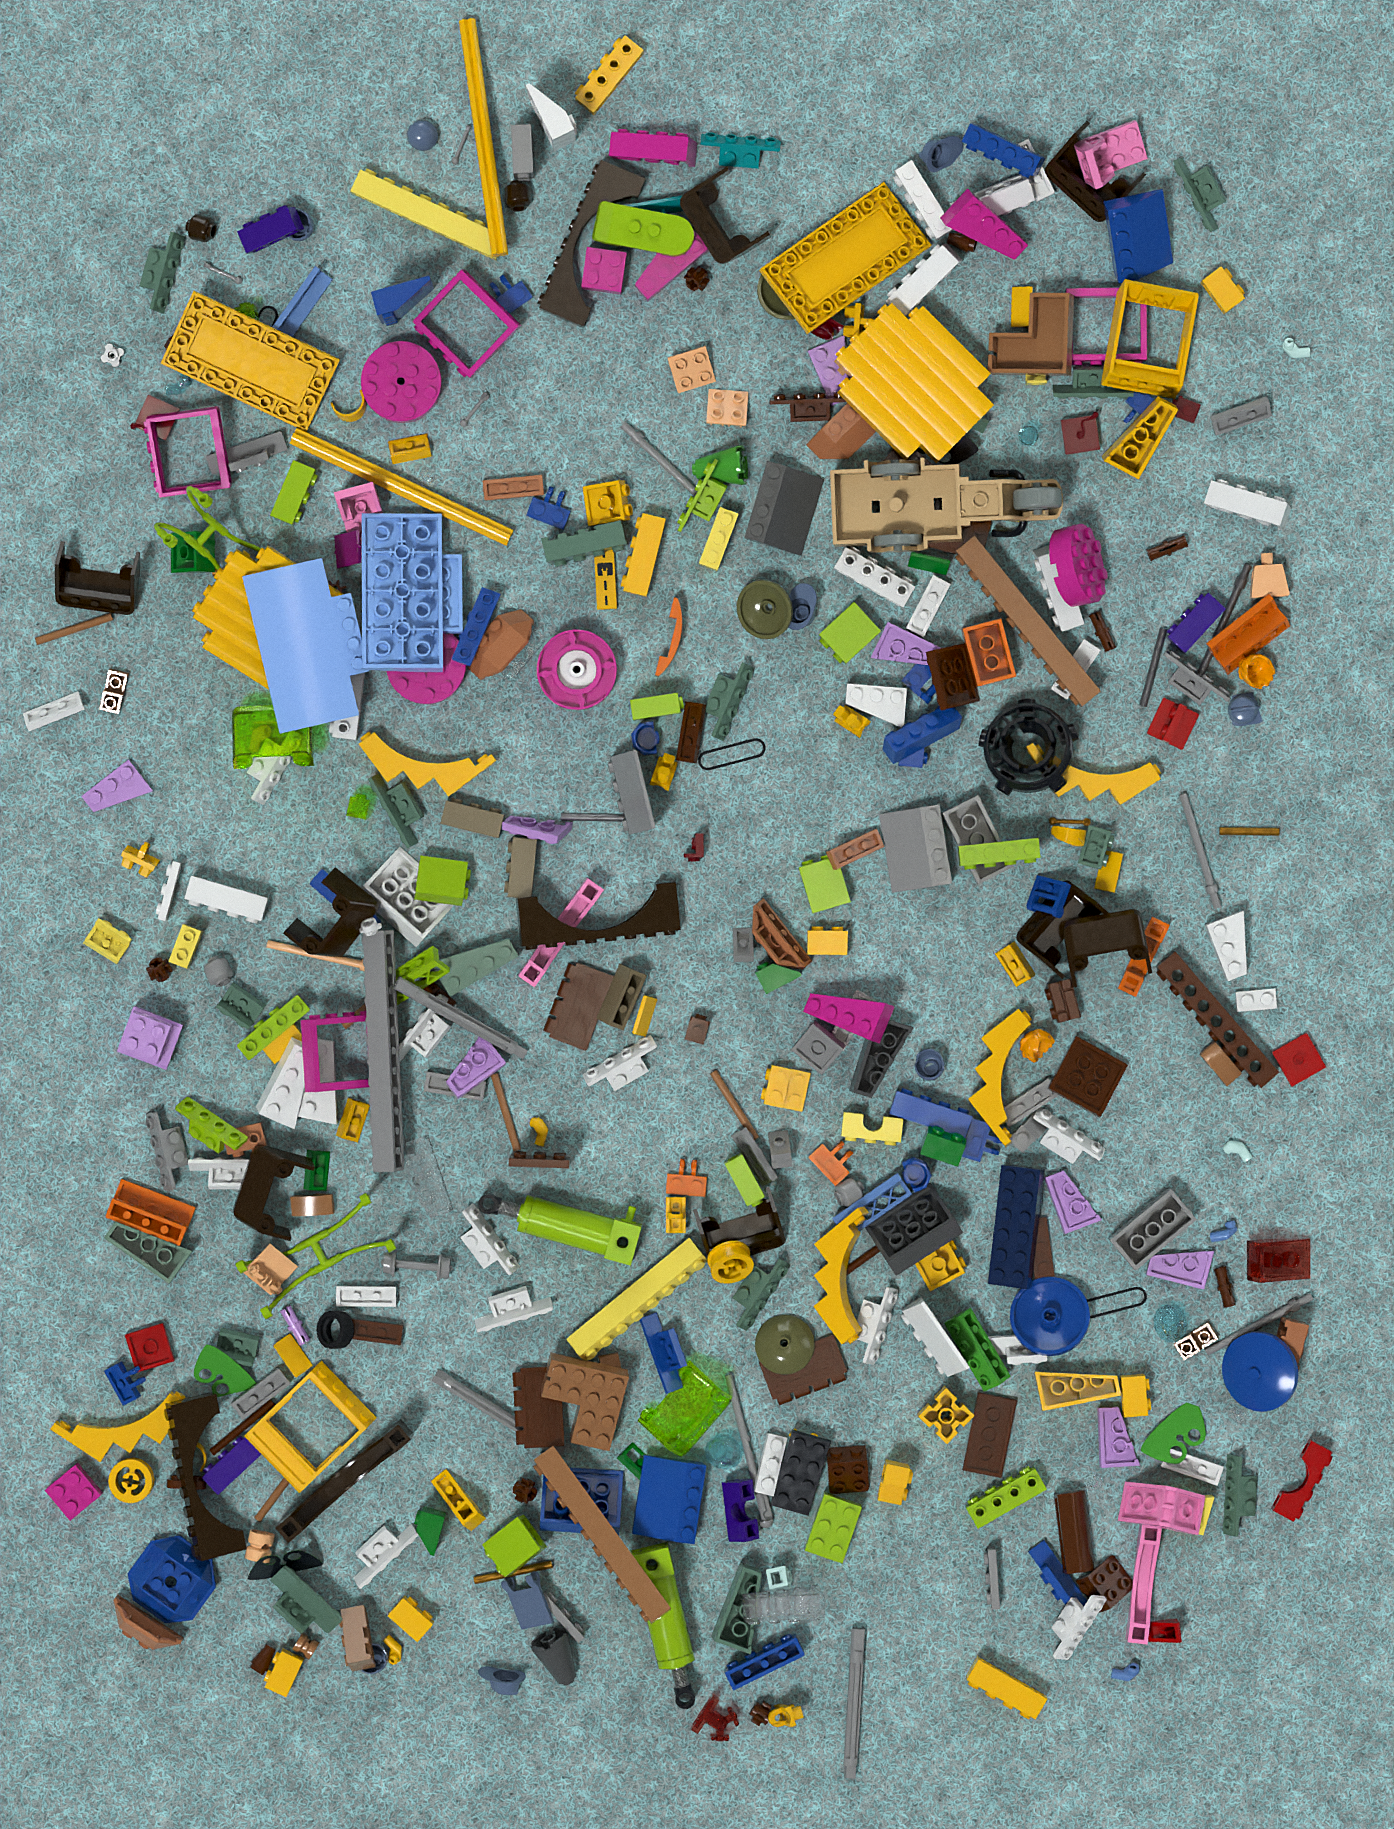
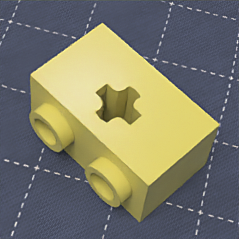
(185, 946)

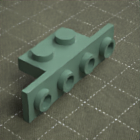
(1203, 190)
(160, 271)
(1087, 383)
(726, 698)
(399, 806)
(756, 1291)
(1239, 1495)

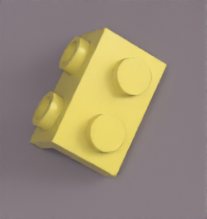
(108, 940)

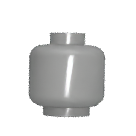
(218, 971)
(848, 1192)

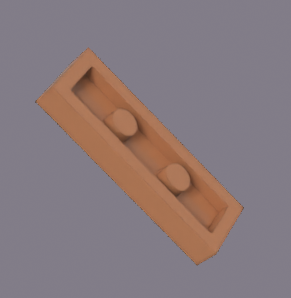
(513, 487)
(855, 849)

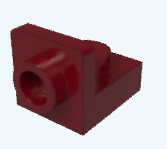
(1186, 409)
(698, 845)

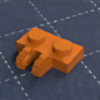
(829, 1164)
(686, 1184)

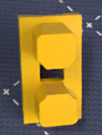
(857, 313)
(851, 720)
(664, 771)
(132, 855)
(676, 1222)
(787, 1713)

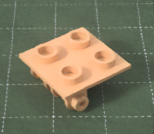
(691, 369)
(727, 407)
(270, 1269)

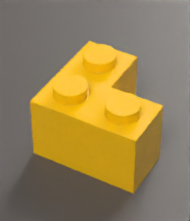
(894, 1481)

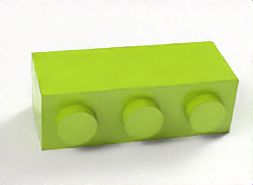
(294, 493)

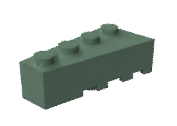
(585, 543)
(475, 964)
(150, 1251)
(731, 1626)

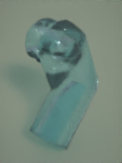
(180, 387)

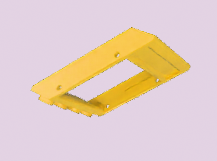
(1140, 376)
(283, 1453)

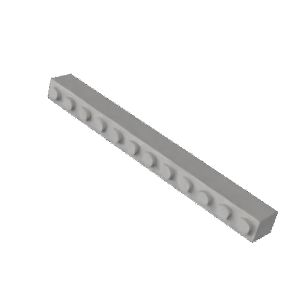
(383, 1052)

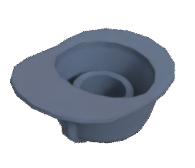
(941, 153)
(803, 603)
(1244, 710)
(503, 1681)

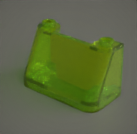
(257, 735)
(687, 1411)

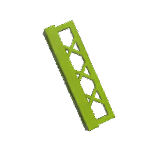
(420, 967)

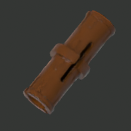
(1179, 543)
(1102, 631)
(1224, 1286)

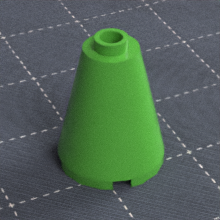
(730, 468)

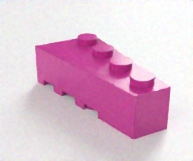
(653, 147)
(977, 221)
(665, 269)
(854, 1015)

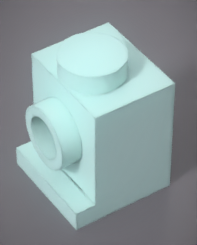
(779, 1578)

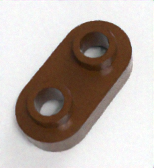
(175, 1483)

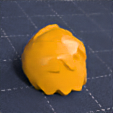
(1256, 670)
(1035, 1044)

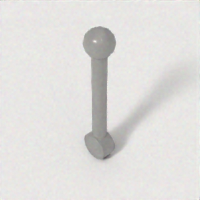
(455, 160)
(238, 280)
(484, 397)

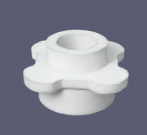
(117, 355)
(370, 926)

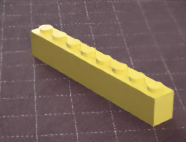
(422, 211)
(637, 1300)

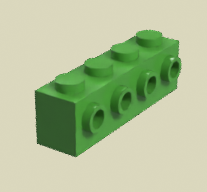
(977, 1349)

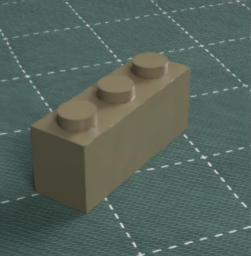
(472, 818)
(521, 867)
(621, 997)

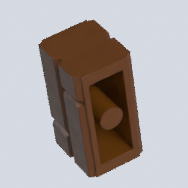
(1063, 1000)

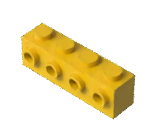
(609, 74)
(644, 554)
(1005, 1687)

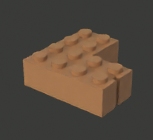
(1046, 346)
(596, 1392)

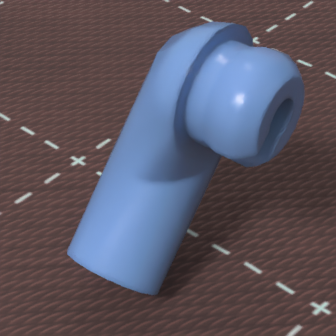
(1224, 1234)
(1127, 1673)

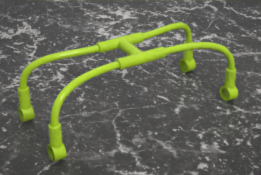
(206, 501)
(324, 1262)

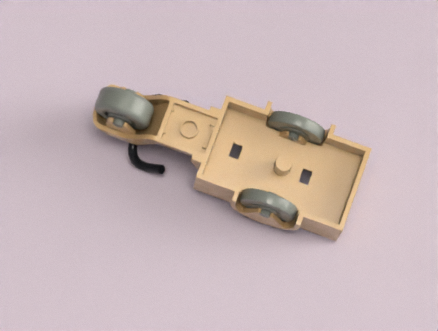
(907, 504)

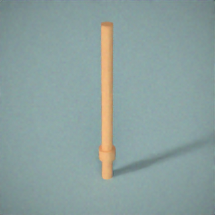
(299, 951)

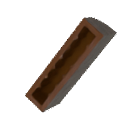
(1074, 1531)

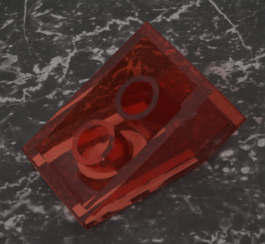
(1278, 1260)

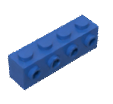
(1003, 149)
(921, 733)
(930, 1114)
(763, 1662)

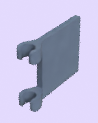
(529, 1602)

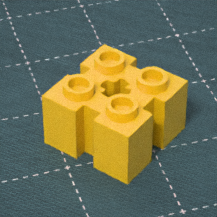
(945, 1402)

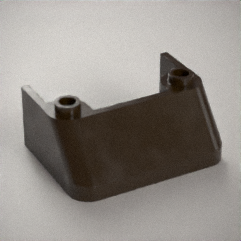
(1067, 175)
(696, 207)
(94, 588)
(351, 904)
(1044, 932)
(1104, 935)
(256, 1184)
(757, 1230)

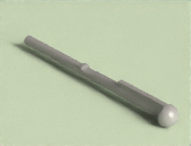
(762, 1499)

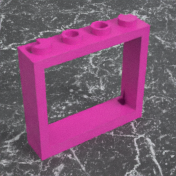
(487, 299)
(1097, 359)
(220, 447)
(311, 1056)

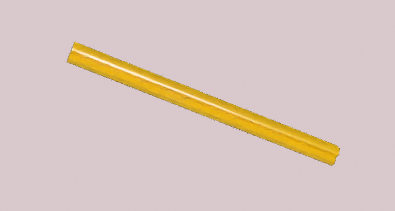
(483, 137)
(401, 486)

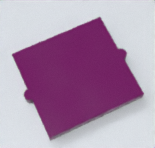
(347, 549)

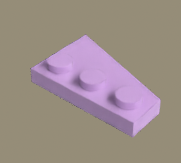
(823, 361)
(902, 646)
(117, 787)
(545, 830)
(478, 1065)
(1069, 1204)
(1182, 1268)
(1114, 1442)

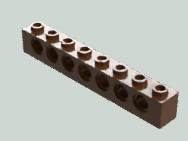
(1266, 1070)

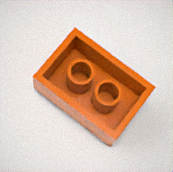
(988, 652)

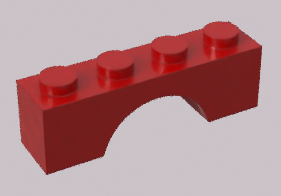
(1290, 1502)

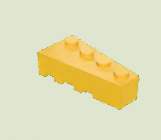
(1138, 443)
(1069, 1389)

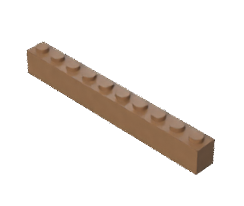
(1027, 621)
(602, 1535)

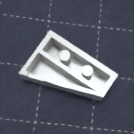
(878, 701)
(1228, 942)

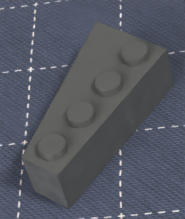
(877, 1058)

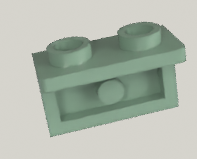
(1094, 850)
(240, 1006)
(238, 1346)

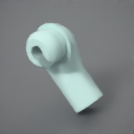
(1293, 350)
(1237, 1147)

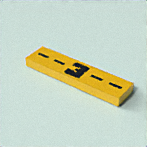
(605, 581)

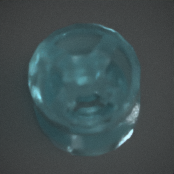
(1030, 433)

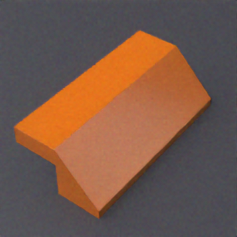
(1248, 634)
(150, 1212)

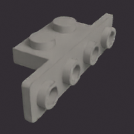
(250, 453)
(1191, 683)
(168, 1149)

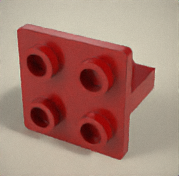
(1172, 723)

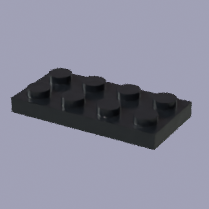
(800, 1472)

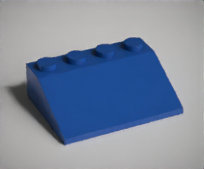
(1138, 234)
(397, 300)
(603, 1490)
(669, 1499)

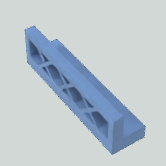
(303, 302)
(872, 1197)

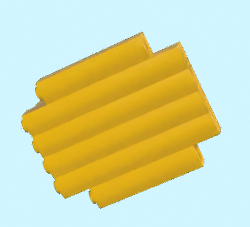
(913, 382)
(228, 612)

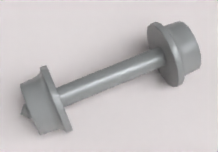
(442, 1267)

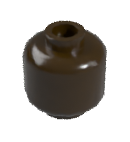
(517, 196)
(201, 228)

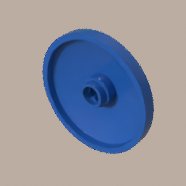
(1050, 1316)
(1260, 1371)

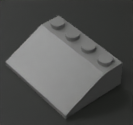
(632, 792)
(915, 848)

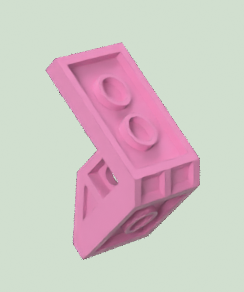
(1109, 152)
(354, 502)
(1161, 1507)

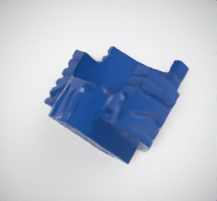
(645, 738)
(916, 1173)

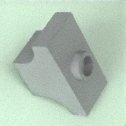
(780, 1149)

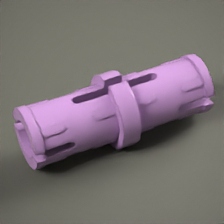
(295, 1325)

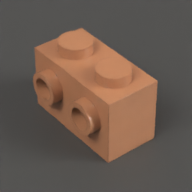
(256, 1136)

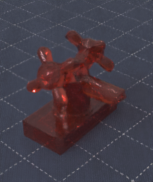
(714, 1719)

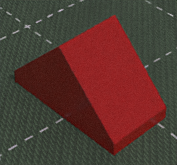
(1165, 1631)

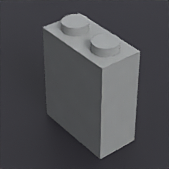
(522, 152)

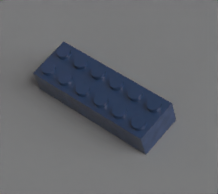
(1016, 1226)

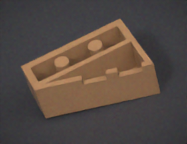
(357, 1638)

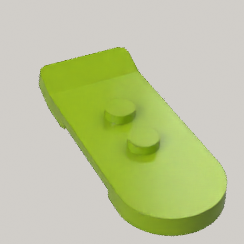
(642, 229)

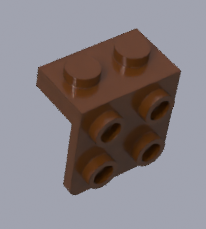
(847, 1469)
(1106, 1580)

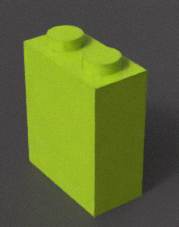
(849, 633)
(656, 706)
(442, 880)
(823, 885)
(744, 1180)
(514, 1546)

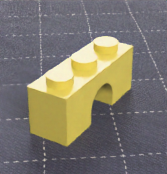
(718, 539)
(889, 1131)

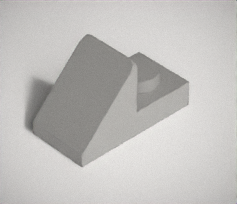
(743, 945)
(1027, 1133)

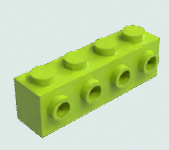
(995, 852)
(1005, 1497)

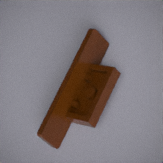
(807, 407)

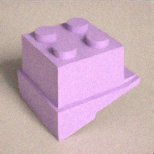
(149, 1037)

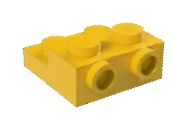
(607, 502)
(785, 1088)
(941, 1266)

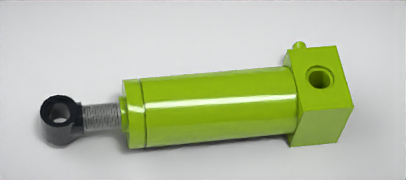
(571, 1226)
(670, 1632)

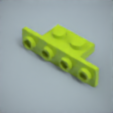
(707, 498)
(273, 1027)
(209, 1127)

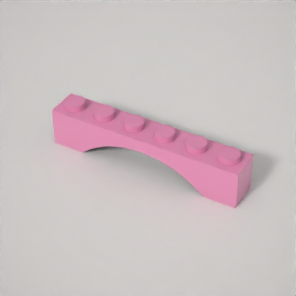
(571, 915)
(1142, 1584)

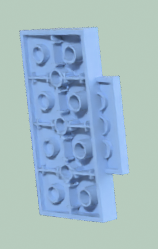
(407, 592)
(305, 644)

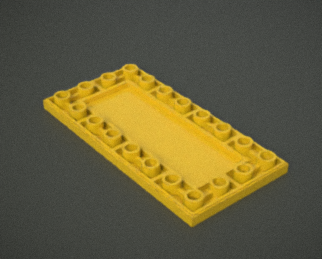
(845, 258)
(250, 361)

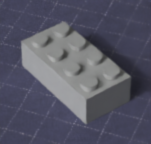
(971, 826)
(1152, 1229)

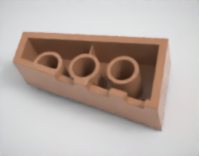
(1294, 1335)

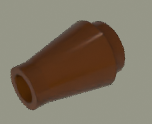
(962, 242)
(262, 1660)

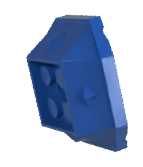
(171, 1558)

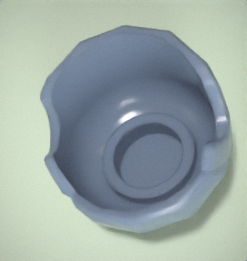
(422, 135)
(307, 224)
(933, 1071)
(381, 1659)

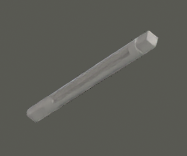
(459, 1017)
(478, 1401)
(854, 1702)

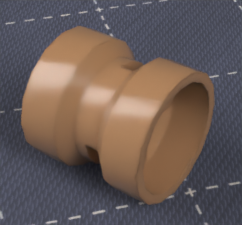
(305, 1646)

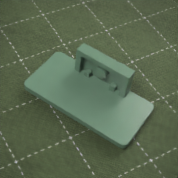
(301, 1604)

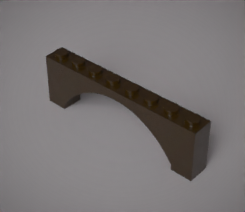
(562, 295)
(657, 915)
(187, 1422)
(344, 1479)

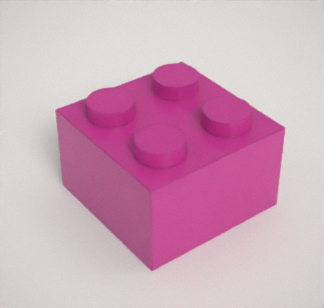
(604, 270)
(73, 1491)

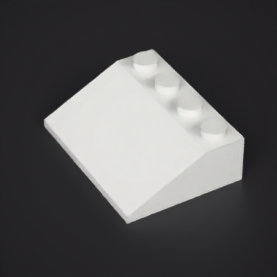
(556, 123)
(395, 892)
(934, 1337)

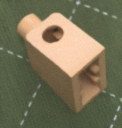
(1268, 579)

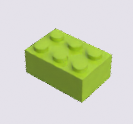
(833, 1527)

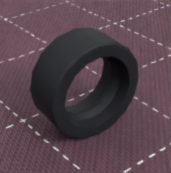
(324, 1329)

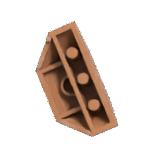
(841, 435)
(501, 643)
(776, 938)
(143, 1626)

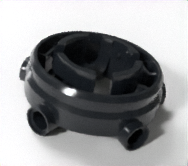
(1051, 775)

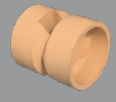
(259, 1545)

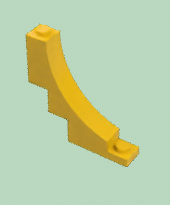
(448, 775)
(1121, 786)
(989, 1098)
(836, 1250)
(98, 1440)

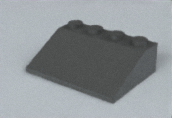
(784, 508)
(913, 1229)

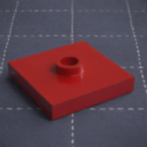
(1298, 1059)
(150, 1347)

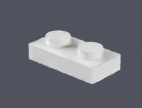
(1256, 1000)

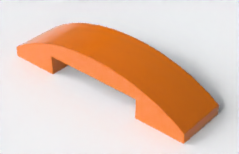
(664, 662)
(1137, 969)

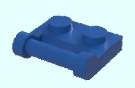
(916, 679)
(1051, 890)

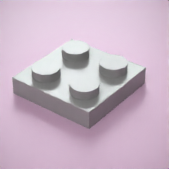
(818, 1047)

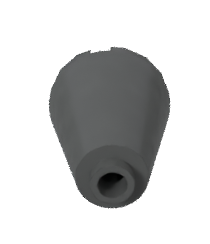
(556, 1655)

